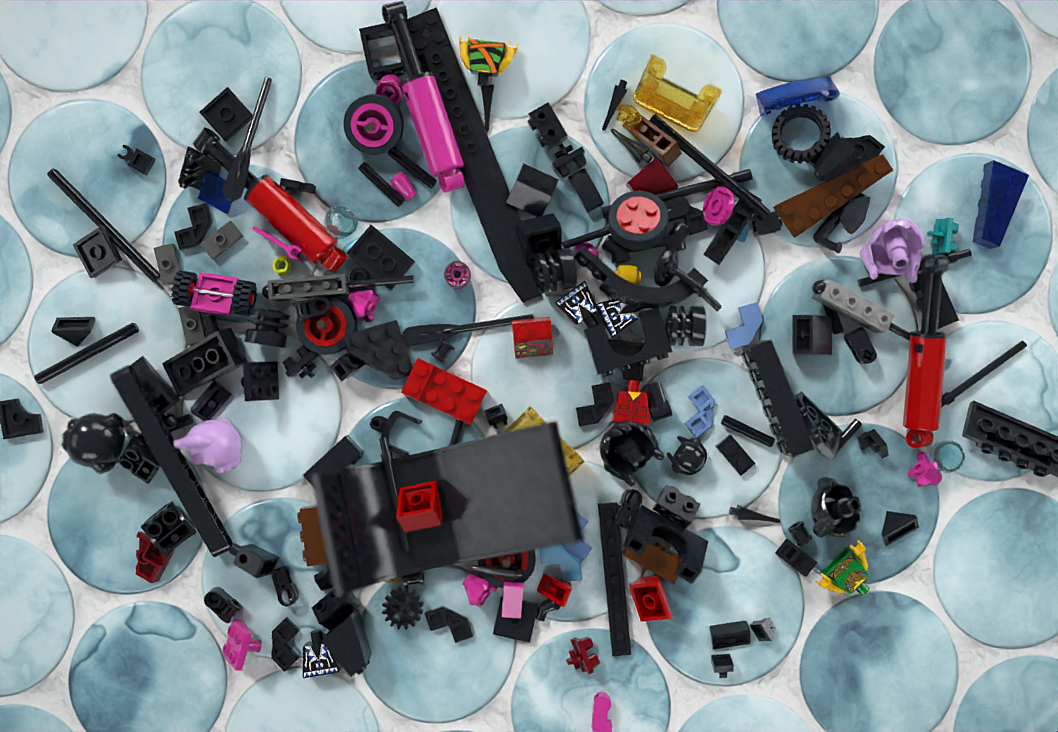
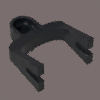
(387, 424)

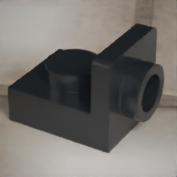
(874, 441)

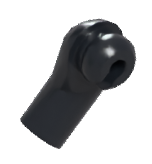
(545, 607)

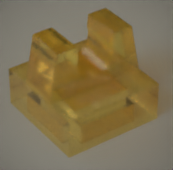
(629, 114)

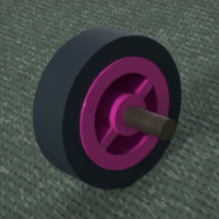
(373, 124)

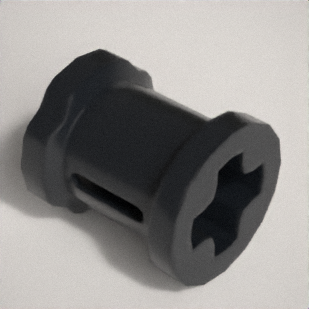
(442, 351)
(800, 533)
(414, 578)

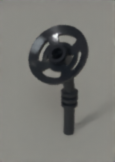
(671, 269)

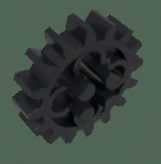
(392, 609)

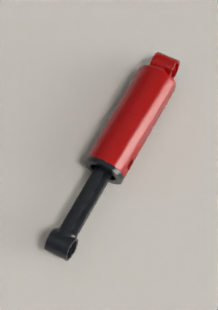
(280, 209)
(926, 361)

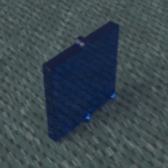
(212, 192)

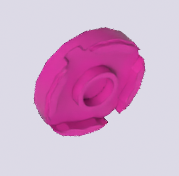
(718, 206)

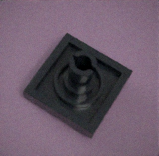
(260, 381)

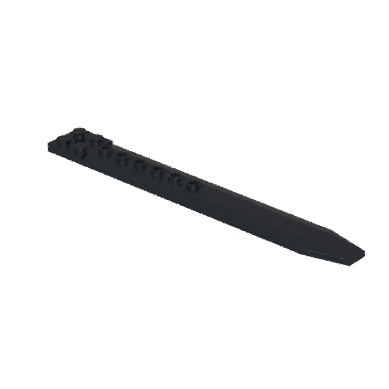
(480, 166)

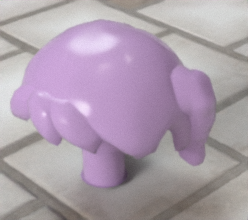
(894, 250)
(213, 444)

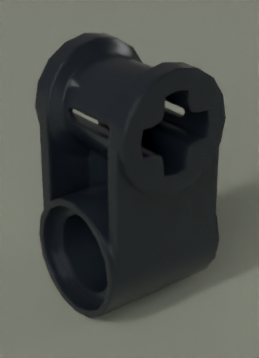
(309, 309)
(858, 343)
(223, 605)

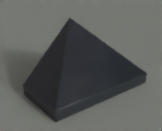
(73, 328)
(898, 525)

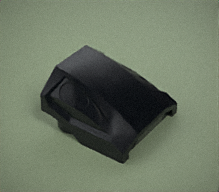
(139, 459)
(168, 528)

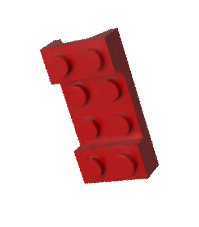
(444, 391)

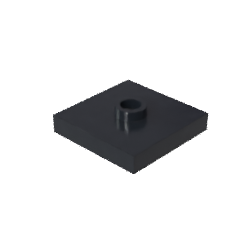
(226, 114)
(97, 252)
(516, 628)

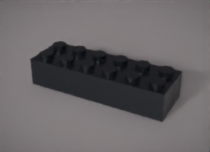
(777, 398)

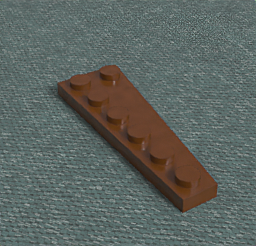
(818, 202)

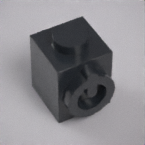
(346, 366)

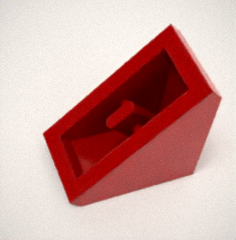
(555, 589)

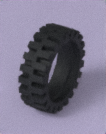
(803, 112)

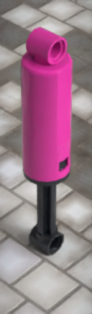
(426, 106)

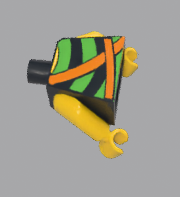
(486, 58)

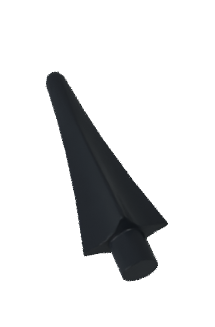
(487, 94)
(618, 94)
(638, 150)
(746, 514)
(499, 570)

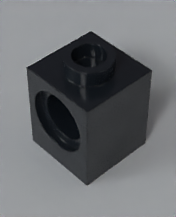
(770, 224)

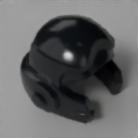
(689, 456)

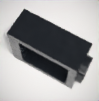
(377, 32)

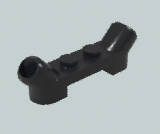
(674, 240)

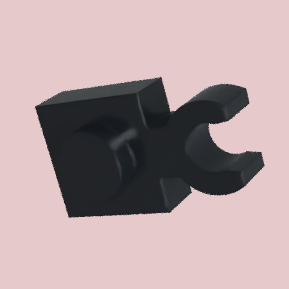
(138, 160)
(293, 186)

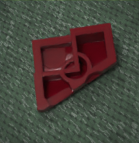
(652, 179)
(150, 560)

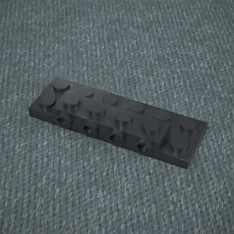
(1012, 439)

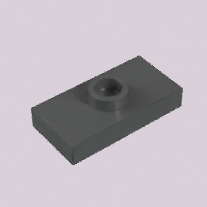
(221, 240)
(167, 262)
(192, 325)

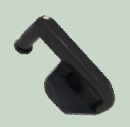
(850, 215)

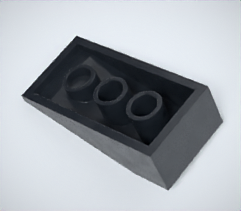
(204, 361)

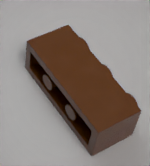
(312, 536)
(656, 560)

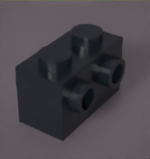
(548, 126)
(676, 506)
(334, 609)

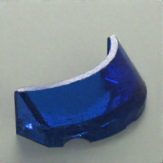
(796, 93)

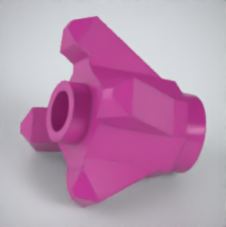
(364, 303)
(925, 471)
(477, 589)

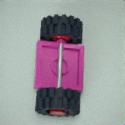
(213, 293)

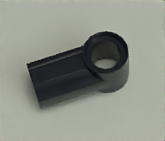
(659, 406)

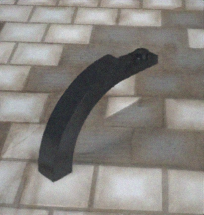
(634, 294)

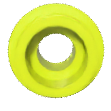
(276, 265)

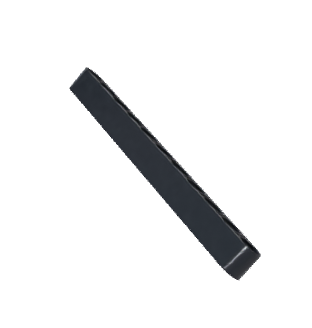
(171, 460)

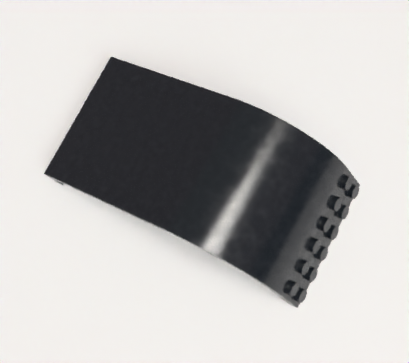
(494, 496)

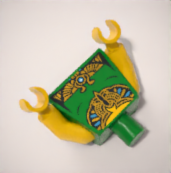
(846, 572)

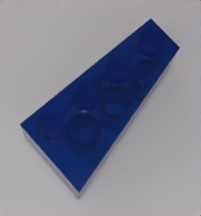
(998, 201)

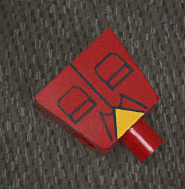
(631, 405)

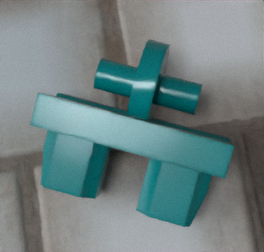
(942, 235)

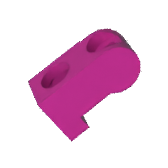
(601, 706)

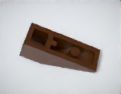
(659, 143)

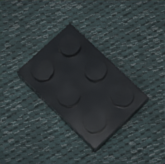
(380, 255)

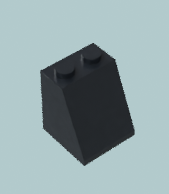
(349, 644)

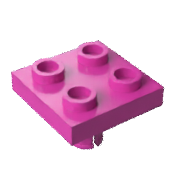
(238, 644)

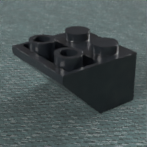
(811, 335)

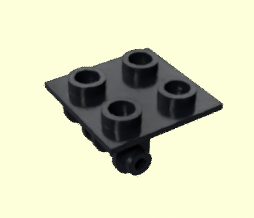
(195, 167)

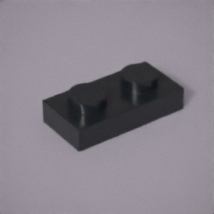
(735, 454)

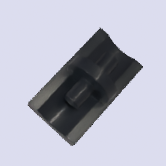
(576, 156)
(294, 367)

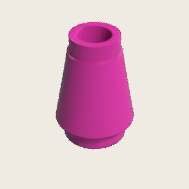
(403, 185)

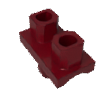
(579, 656)

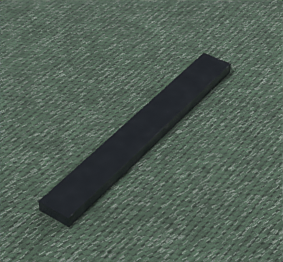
(614, 580)

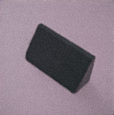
(210, 401)
(729, 634)

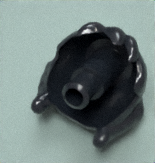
(95, 440)
(627, 449)
(834, 509)

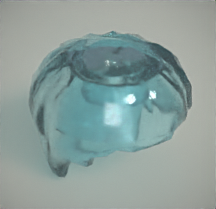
(340, 222)
(948, 455)

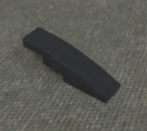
(729, 232)

